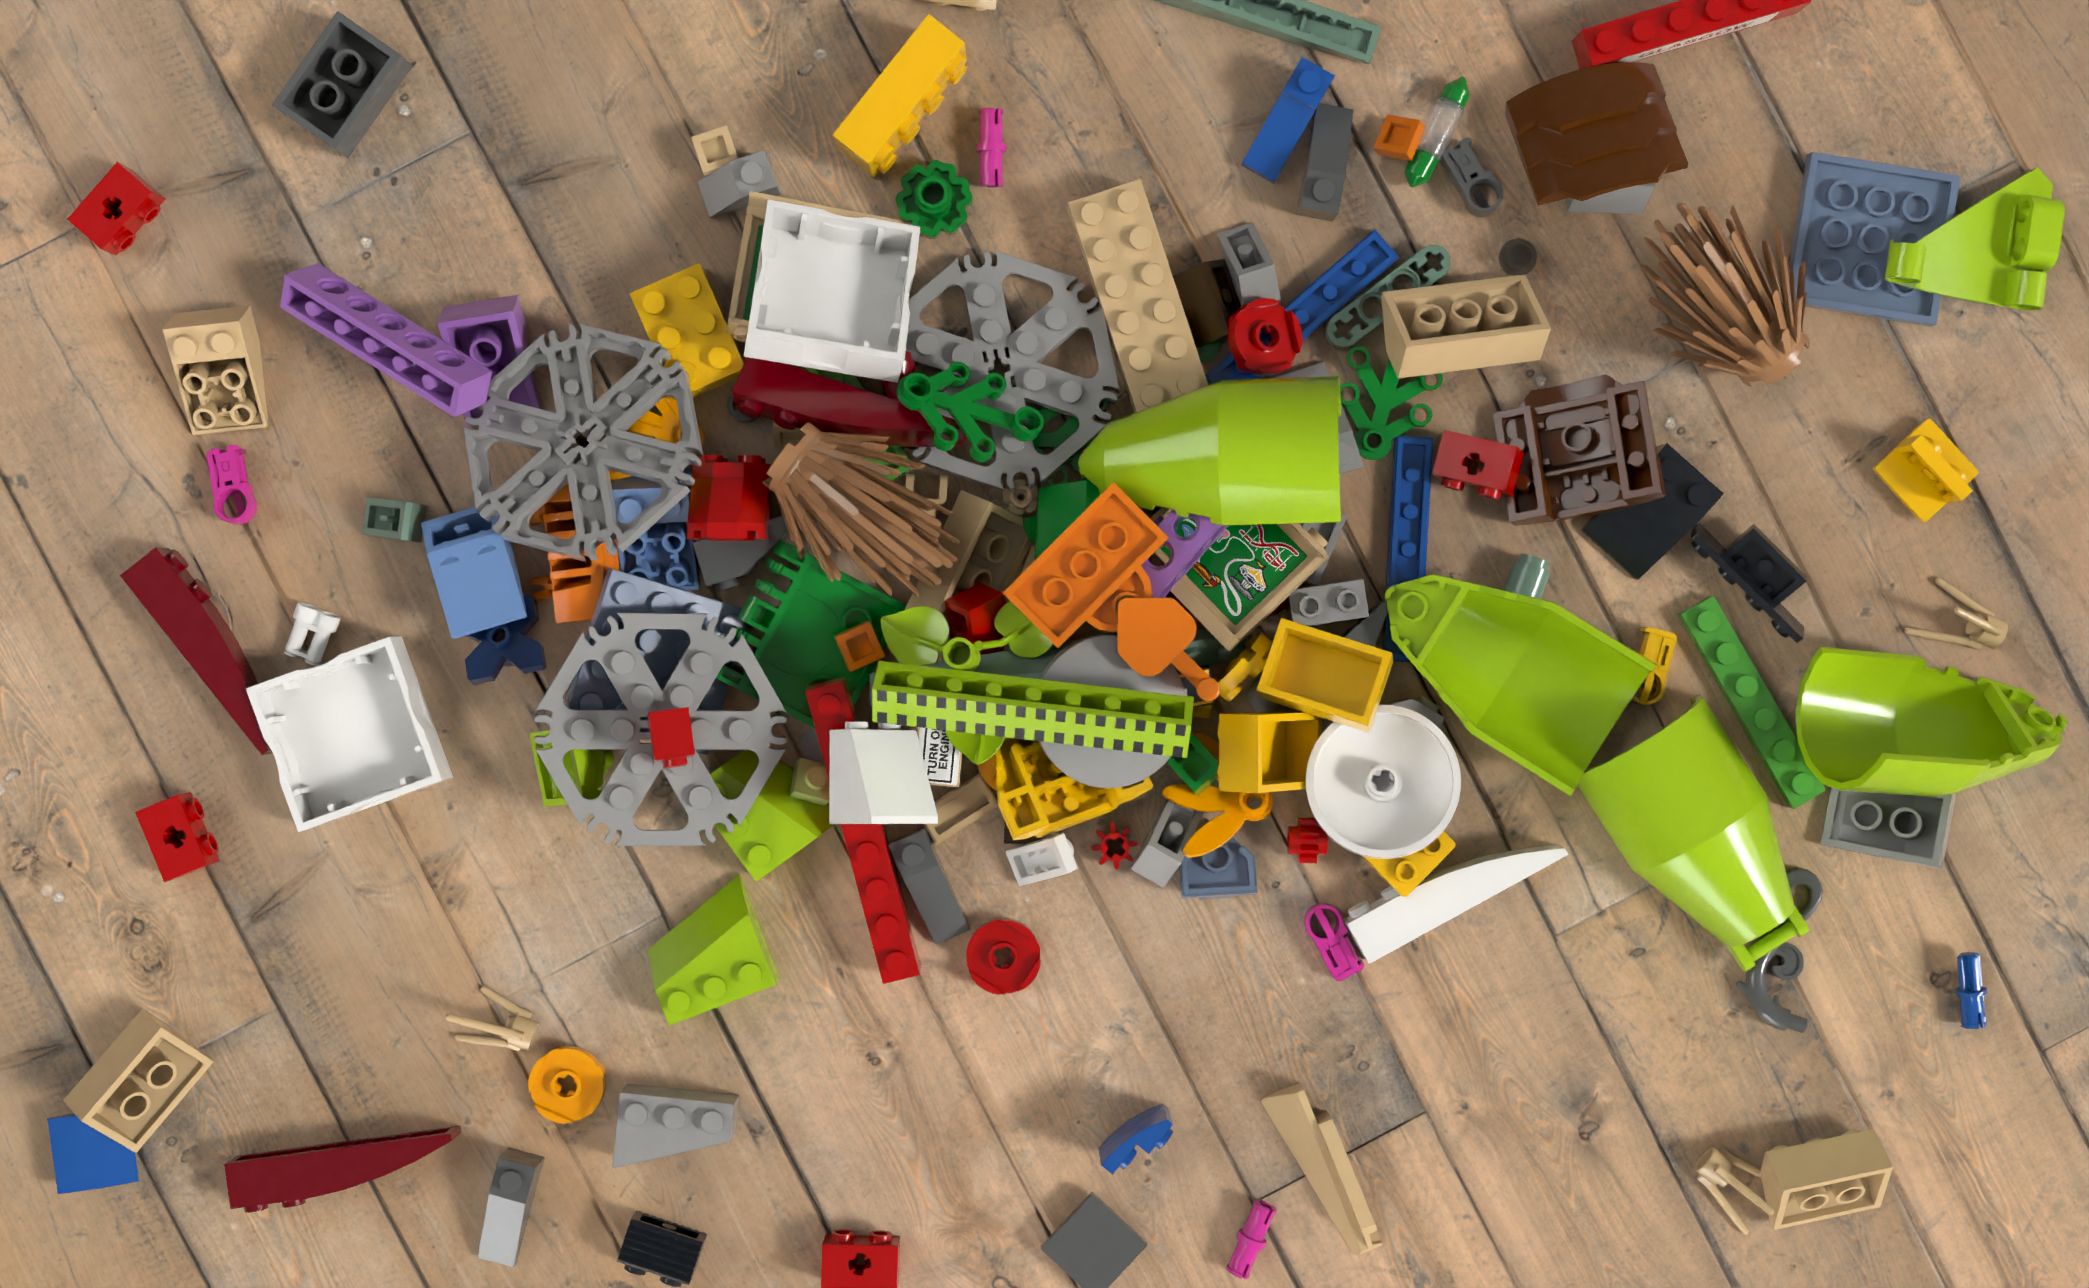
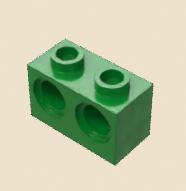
(1199, 767)

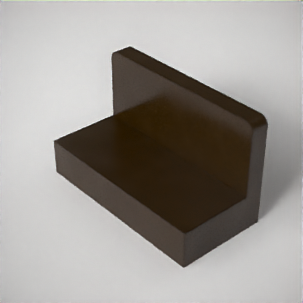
(1207, 300)

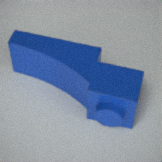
(1287, 120)

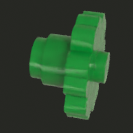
(934, 199)

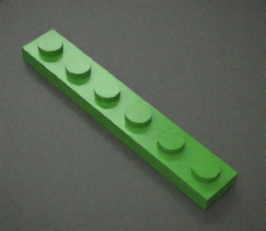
(1750, 701)

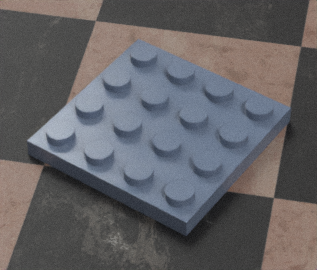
(1845, 232)
(659, 647)

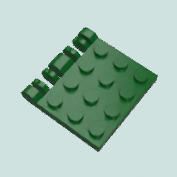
(800, 632)

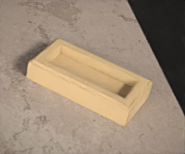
(961, 808)

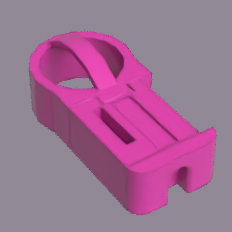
(230, 477)
(1334, 947)

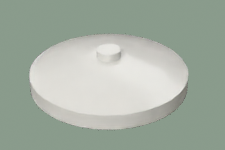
(1386, 787)

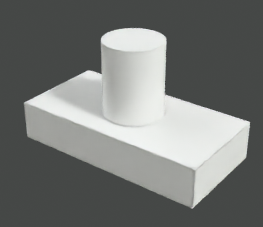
(1042, 859)

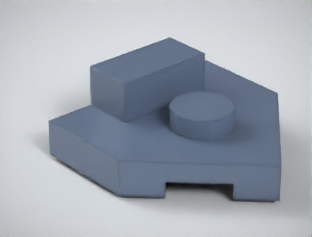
(1220, 873)

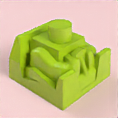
(583, 765)

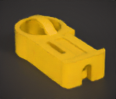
(1659, 648)

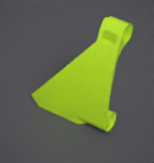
(1989, 251)

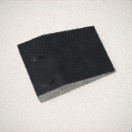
(1647, 531)

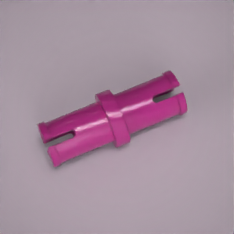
(991, 148)
(1251, 1239)

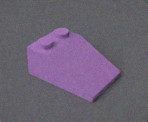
(493, 336)

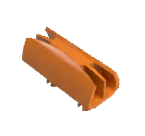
(572, 582)

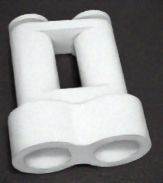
(314, 619)

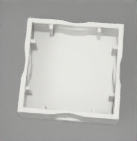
(832, 292)
(349, 733)

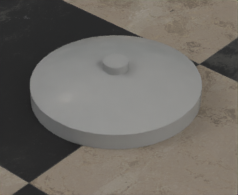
(1097, 663)

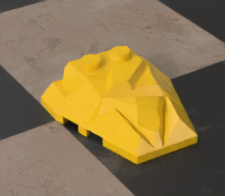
(1043, 799)

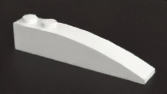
(1440, 897)

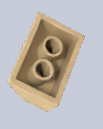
(138, 1081)
(1825, 1178)

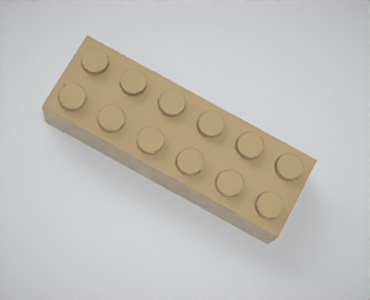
(1137, 295)

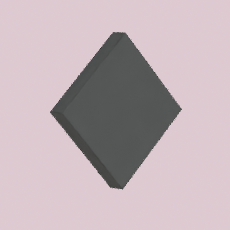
(1093, 1244)

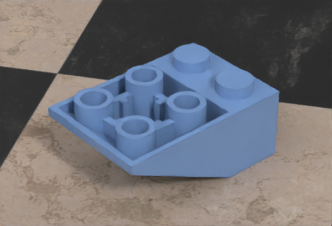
(663, 550)
(473, 572)

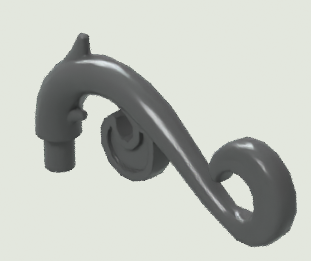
(1790, 967)

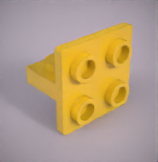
(1926, 471)
(1409, 871)

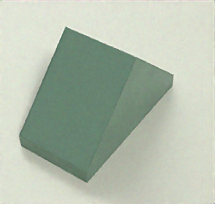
(394, 519)

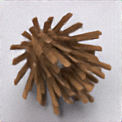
(1735, 314)
(858, 507)

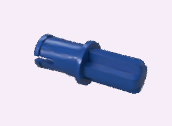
(1971, 991)

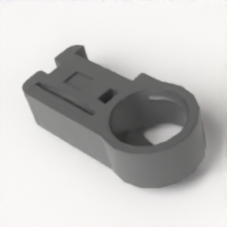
(1467, 174)

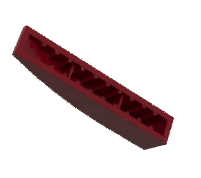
(798, 397)
(198, 632)
(324, 1168)

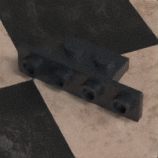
(1759, 570)

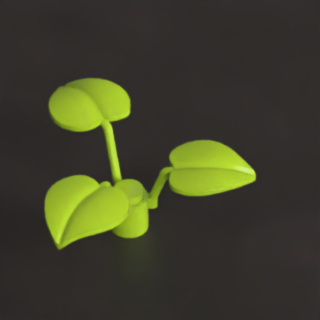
(919, 636)

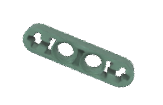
(1385, 285)

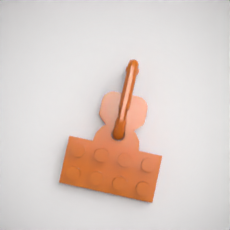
(1092, 569)

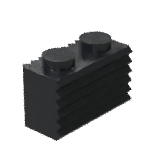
(661, 1249)

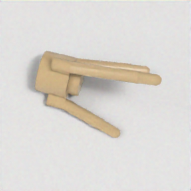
(1981, 626)
(516, 1034)
(1716, 1168)

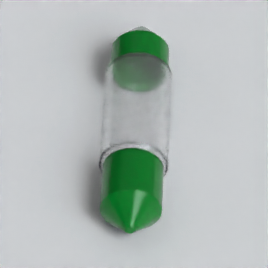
(1437, 132)

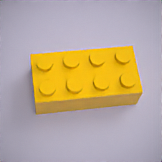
(901, 97)

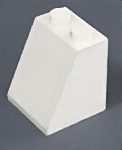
(878, 777)

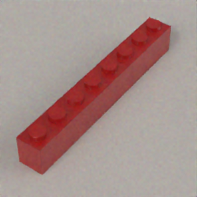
(868, 851)

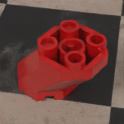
(729, 499)

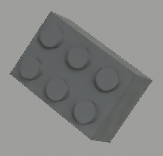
(342, 84)

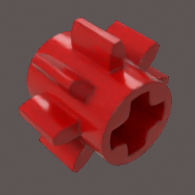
(1113, 834)
(1306, 840)

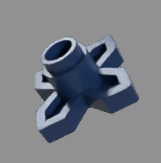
(506, 647)

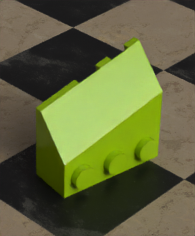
(775, 823)
(712, 956)

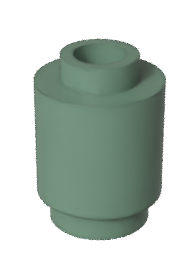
(1528, 576)

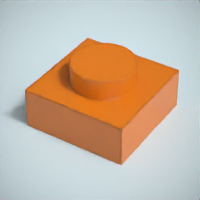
(1399, 137)
(859, 646)

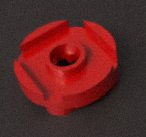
(1245, 342)
(1008, 977)

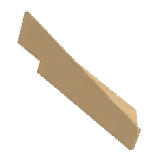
(1325, 1163)

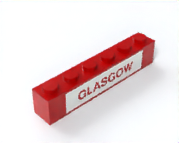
(1674, 27)

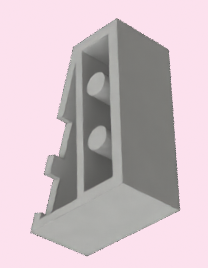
(670, 1121)

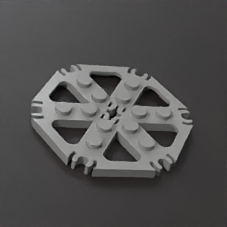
(1027, 348)
(564, 460)
(642, 695)

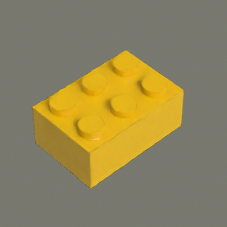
(692, 326)
(1325, 675)
(1265, 750)

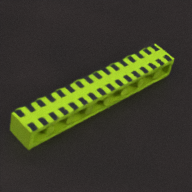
(1032, 709)

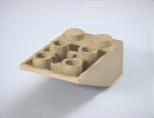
(218, 369)

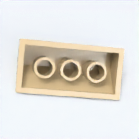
(1463, 326)
(988, 552)

